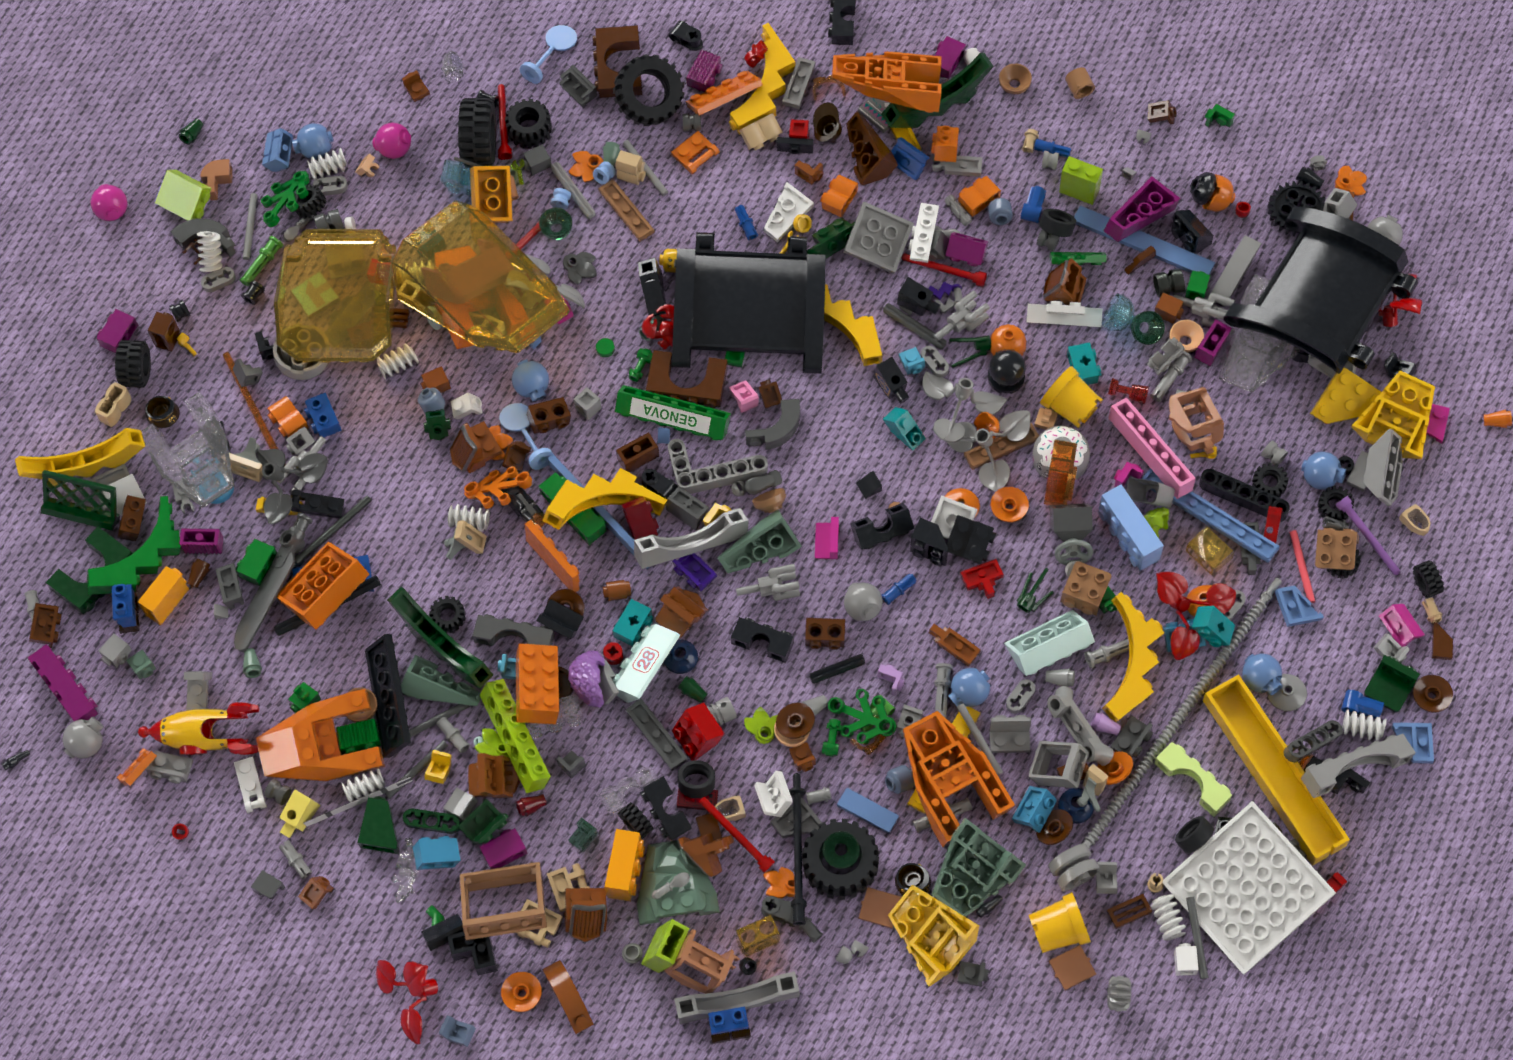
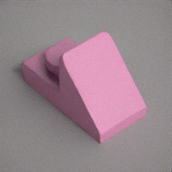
(744, 395)

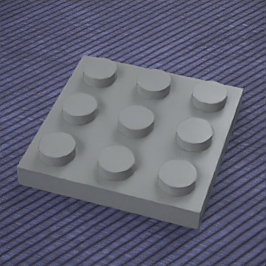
(878, 237)

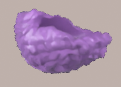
(585, 678)

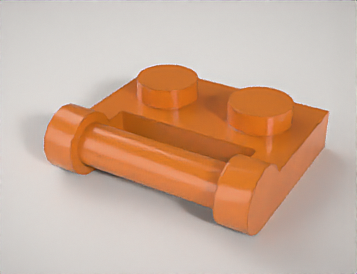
(691, 148)
(136, 767)

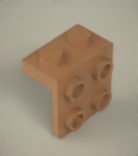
(1336, 549)
(1085, 588)

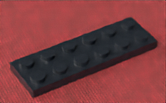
(388, 692)

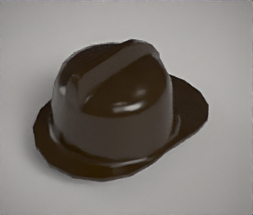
(827, 123)

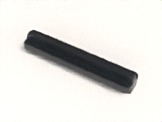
(837, 668)

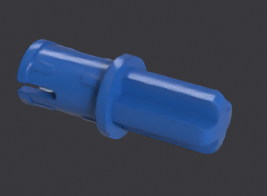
(1041, 145)
(746, 223)
(898, 588)

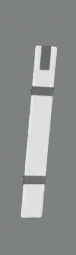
(358, 801)

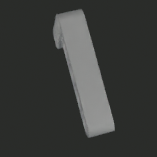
(712, 472)

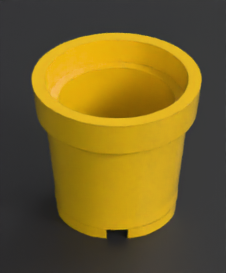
(1071, 398)
(1059, 925)

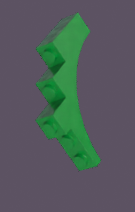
(146, 560)

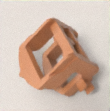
(1182, 425)
(703, 960)

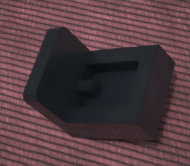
(1394, 365)

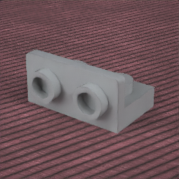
(170, 766)

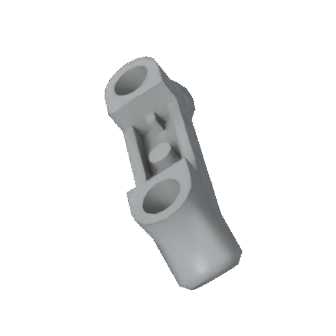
(1063, 707)

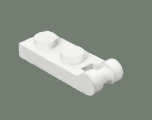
(250, 784)

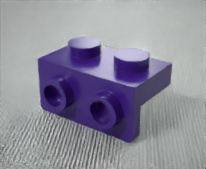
(695, 570)

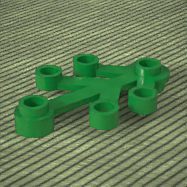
(299, 180)
(866, 717)

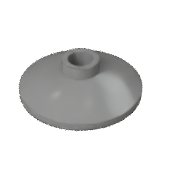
(1292, 700)

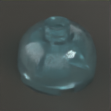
(1119, 314)

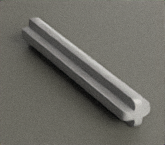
(576, 195)

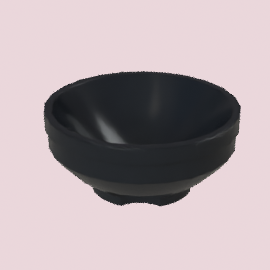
(1203, 187)

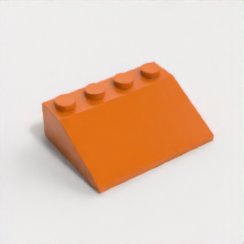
(322, 585)

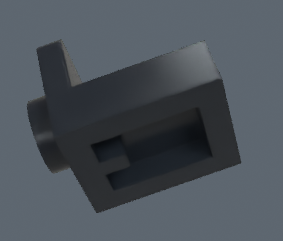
(264, 347)

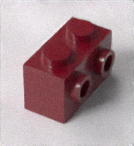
(639, 518)

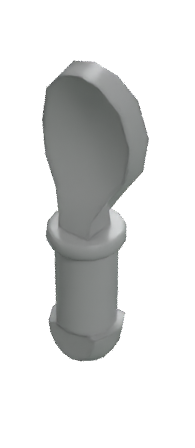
(292, 232)
(678, 881)

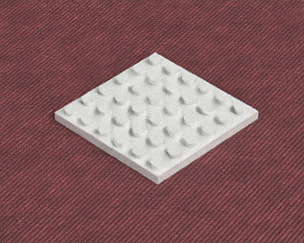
(1249, 887)

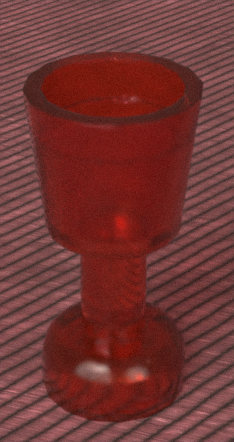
(1135, 392)

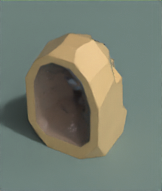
(1416, 520)
(732, 808)

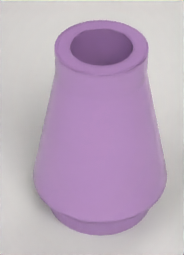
(1104, 724)

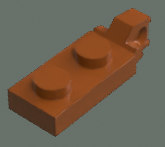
(955, 644)

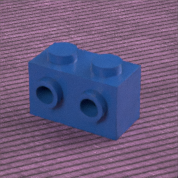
(322, 415)

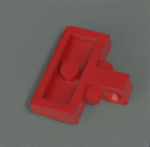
(983, 577)

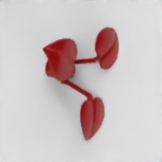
(1389, 313)
(1170, 590)
(414, 978)

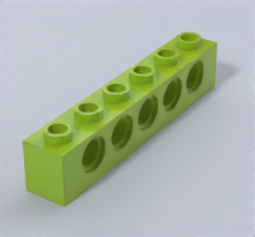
(514, 736)

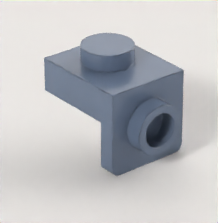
(457, 1031)

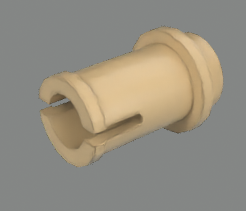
(1030, 139)
(1432, 610)
(1151, 883)

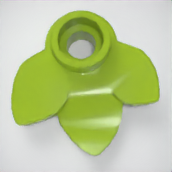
(761, 724)
(491, 743)

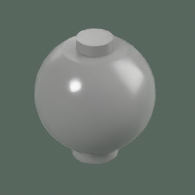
(1387, 227)
(863, 601)
(83, 738)

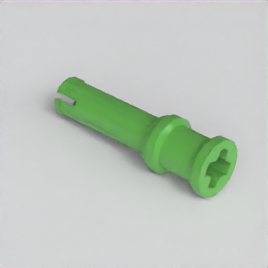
(266, 254)

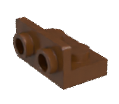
(44, 624)

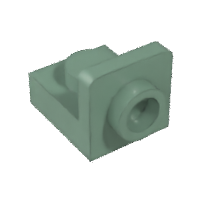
(141, 665)

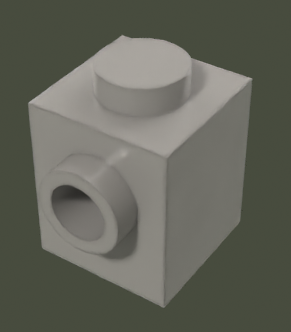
(115, 651)

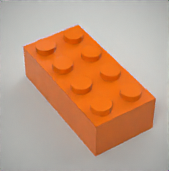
(537, 684)

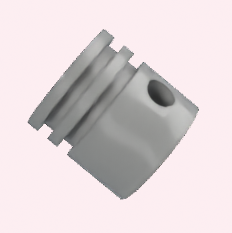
(722, 711)

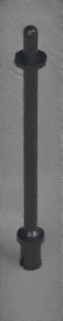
(798, 903)

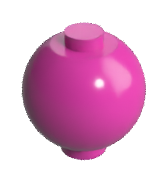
(392, 140)
(108, 202)

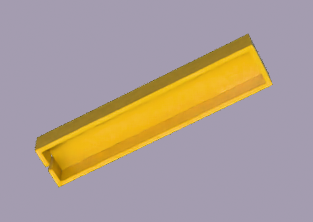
(1279, 779)

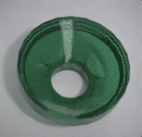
(555, 216)
(1155, 330)
(849, 857)

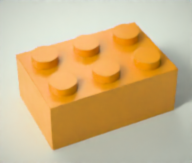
(492, 192)
(624, 865)

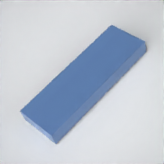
(867, 810)

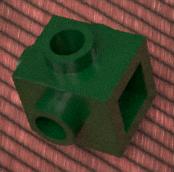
(437, 424)

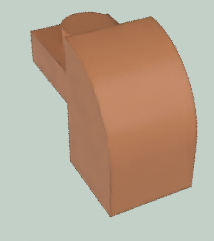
(216, 173)

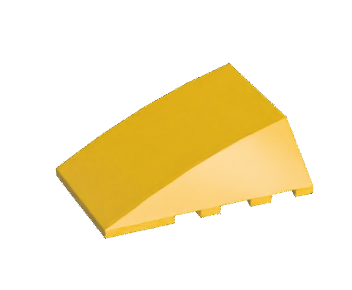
(1400, 407)
(932, 933)

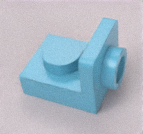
(912, 361)

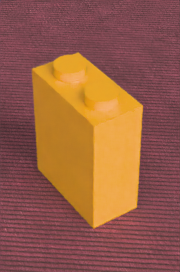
(163, 595)

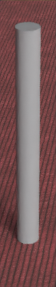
(650, 174)
(250, 226)
(979, 738)

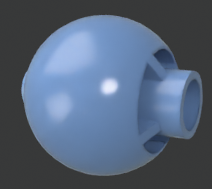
(313, 141)
(530, 380)
(1323, 470)
(1262, 673)
(969, 687)

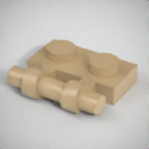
(561, 880)
(553, 922)

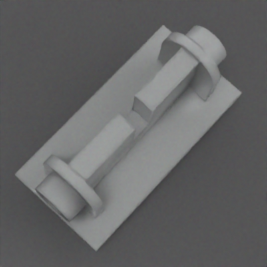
(1173, 350)

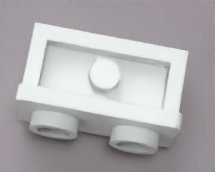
(774, 795)

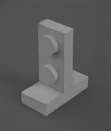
(197, 689)

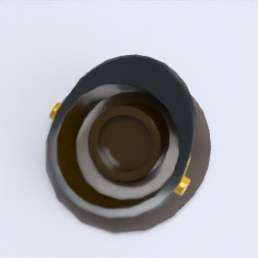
(162, 411)
(910, 875)

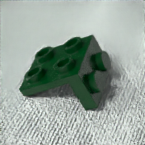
(1391, 683)
(482, 823)

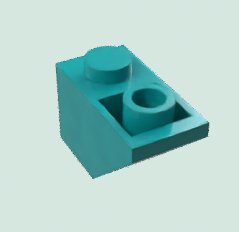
(904, 427)

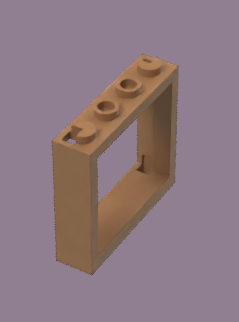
(507, 922)

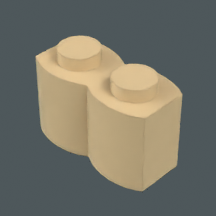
(761, 131)
(630, 167)
(115, 401)

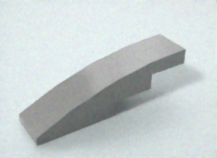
(1236, 267)

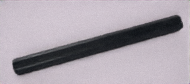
(295, 621)

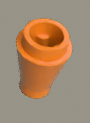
(1498, 419)

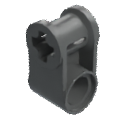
(781, 912)

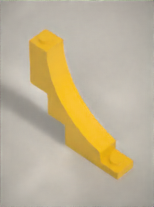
(777, 65)

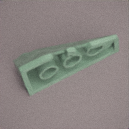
(765, 540)
(427, 683)

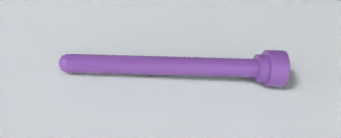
(1346, 506)

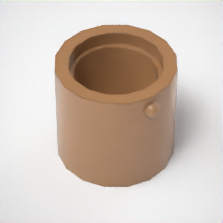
(1080, 82)

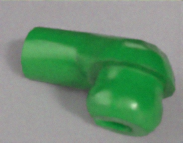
(435, 915)

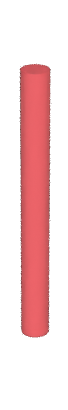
(1302, 566)

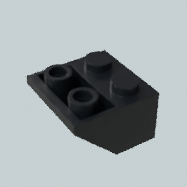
(1190, 231)
(929, 543)

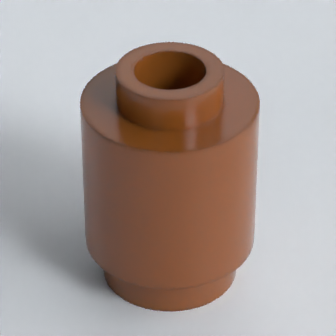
(617, 590)

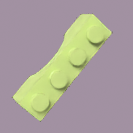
(1175, 761)

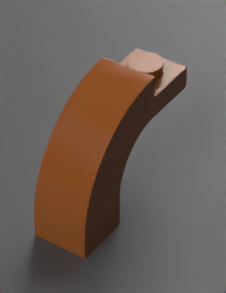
(568, 996)

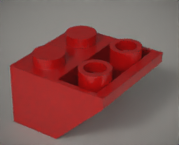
(697, 731)

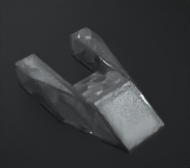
(1252, 355)
(199, 463)

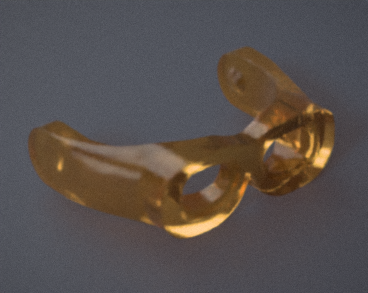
(820, 80)
(871, 747)

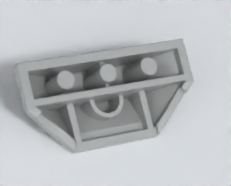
(1384, 467)

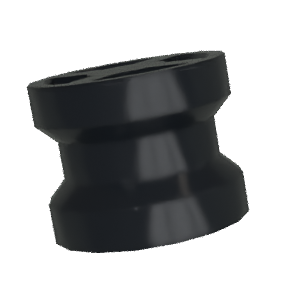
(179, 310)

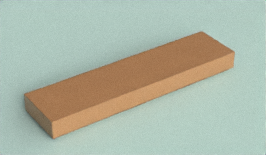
(626, 210)
(1000, 447)

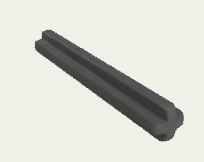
(913, 325)

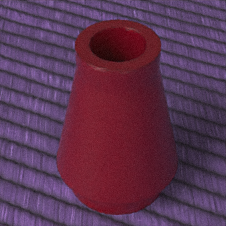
(530, 804)

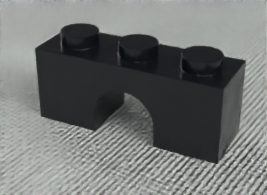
(841, 30)
(897, 523)
(748, 631)
(671, 824)

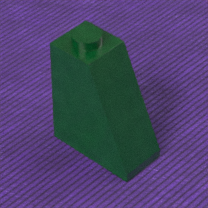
(378, 827)

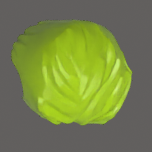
(1157, 519)

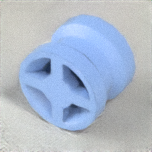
(604, 172)
(560, 198)

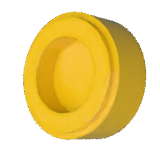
(802, 223)

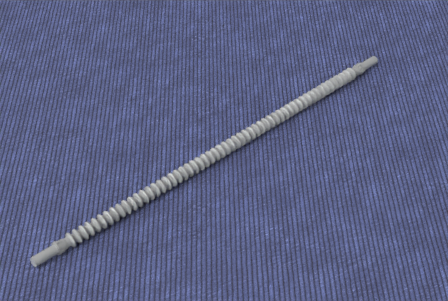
(1180, 715)

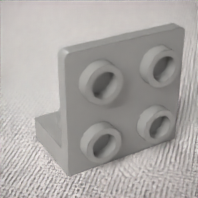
(1010, 734)

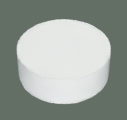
(349, 223)

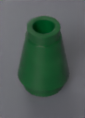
(190, 132)
(692, 689)

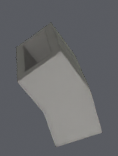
(460, 804)

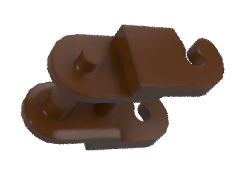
(191, 245)

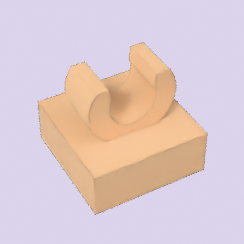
(365, 166)
(1046, 418)

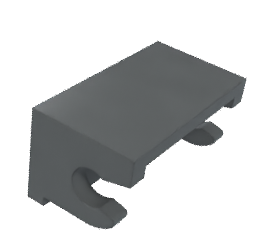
(578, 86)
(686, 507)
(229, 585)

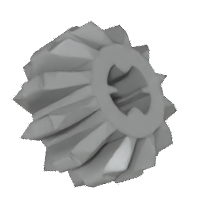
(1119, 993)

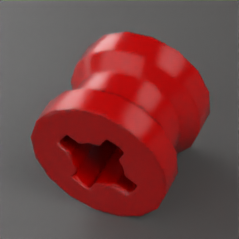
(613, 658)

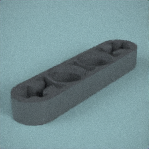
(1314, 742)

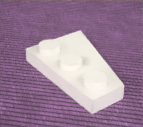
(788, 206)

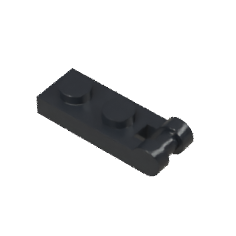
(317, 504)

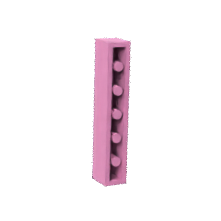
(1151, 447)

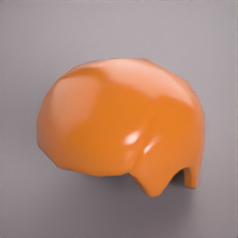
(987, 421)

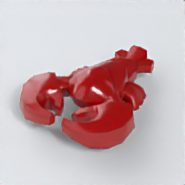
(665, 329)

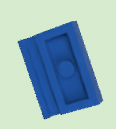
(909, 158)

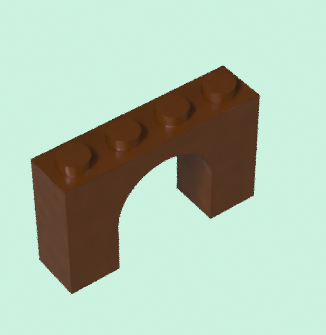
(608, 42)
(707, 393)

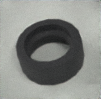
(1057, 222)
(696, 767)
(1194, 834)

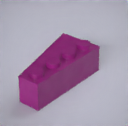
(1143, 208)
(62, 684)

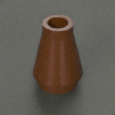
(198, 572)

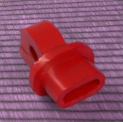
(756, 54)

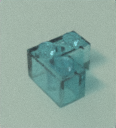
(456, 177)

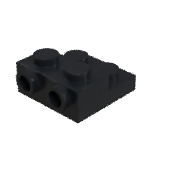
(970, 539)

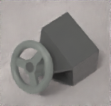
(1072, 525)

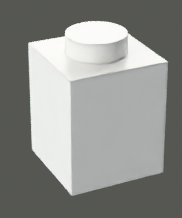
(1185, 959)

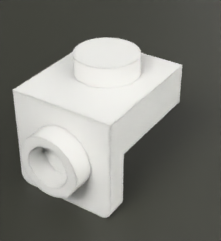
(466, 405)

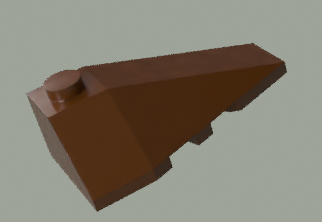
(871, 153)

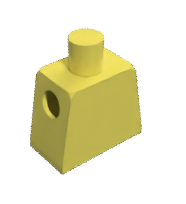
(296, 812)

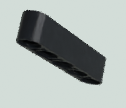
(1238, 487)

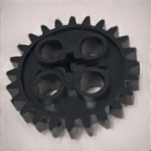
(1282, 203)

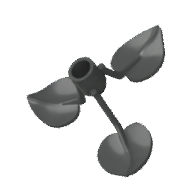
(273, 461)

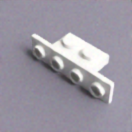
(923, 233)
(1064, 314)

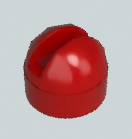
(1242, 209)
(179, 836)

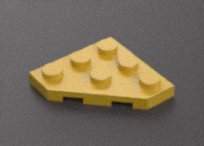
(1344, 398)

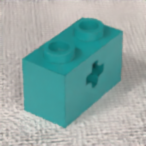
(1082, 354)
(633, 613)
(1213, 626)

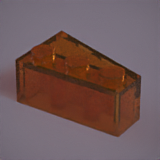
(1061, 473)

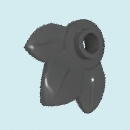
(582, 268)

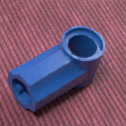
(1033, 207)
(1357, 702)

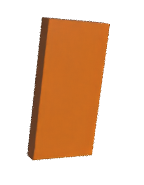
(723, 93)
(551, 556)

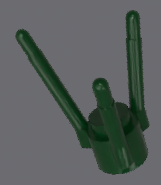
(981, 343)
(1027, 601)

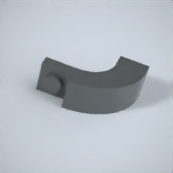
(187, 232)
(781, 431)

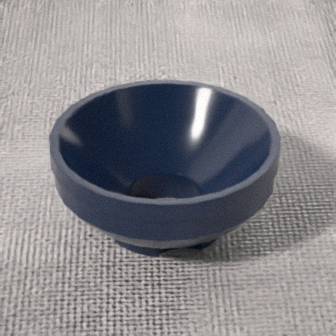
(683, 664)
(1079, 814)

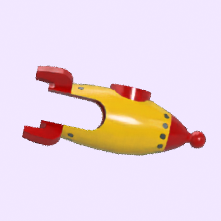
(192, 730)

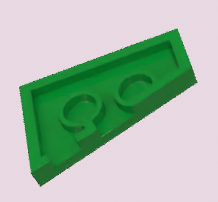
(1094, 258)

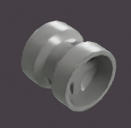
(1274, 453)

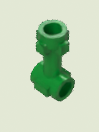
(644, 357)
(830, 748)

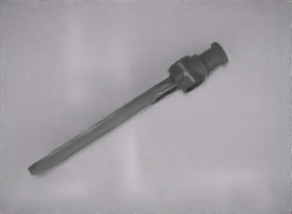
(291, 544)

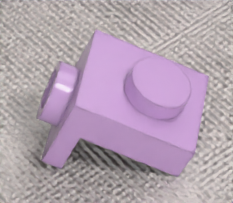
(892, 675)

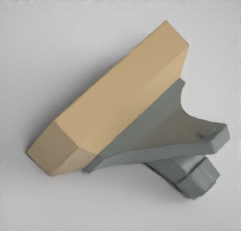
(246, 462)
(465, 537)
(1094, 785)

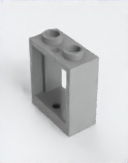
(1073, 768)

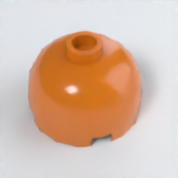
(1222, 195)
(1008, 337)

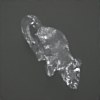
(407, 872)

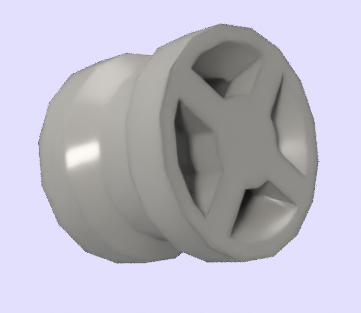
(1050, 160)

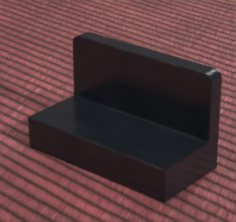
(560, 619)
(437, 934)

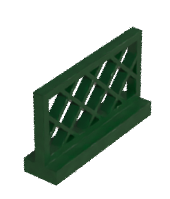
(79, 511)

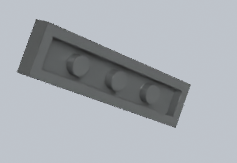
(656, 734)

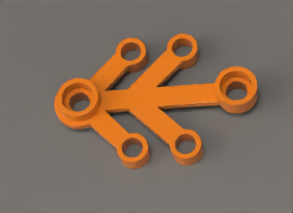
(475, 490)

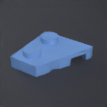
(1296, 607)
(1420, 738)

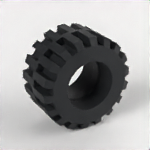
(528, 135)
(132, 363)

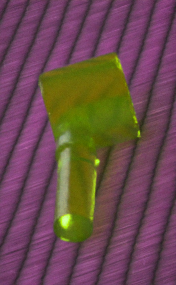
(518, 169)

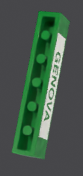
(672, 412)

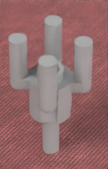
(1207, 308)
(964, 317)
(294, 463)
(773, 584)

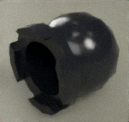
(1006, 371)

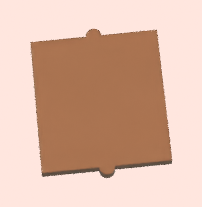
(877, 907)
(1072, 967)

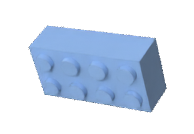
(1130, 528)

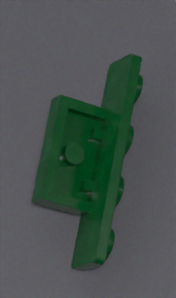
(831, 238)

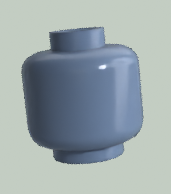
(1000, 211)
(431, 400)
(899, 779)

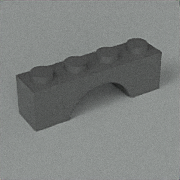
(490, 630)

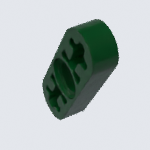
(436, 828)

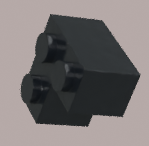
(480, 949)

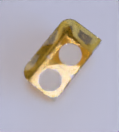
(1210, 549)
(757, 945)

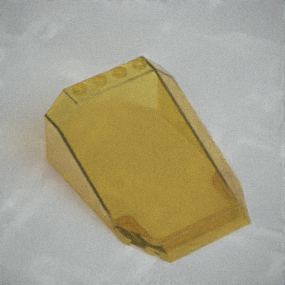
(475, 281)
(336, 295)

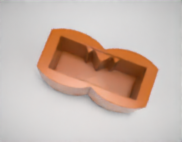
(839, 195)
(979, 195)
(286, 416)

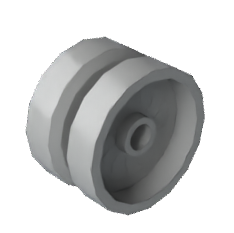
(1074, 867)

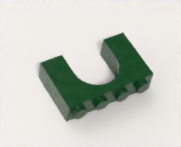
(75, 592)

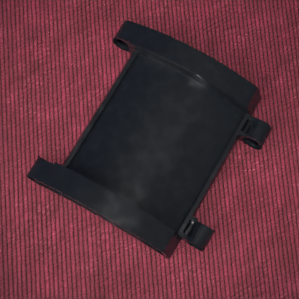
(1328, 288)
(749, 302)

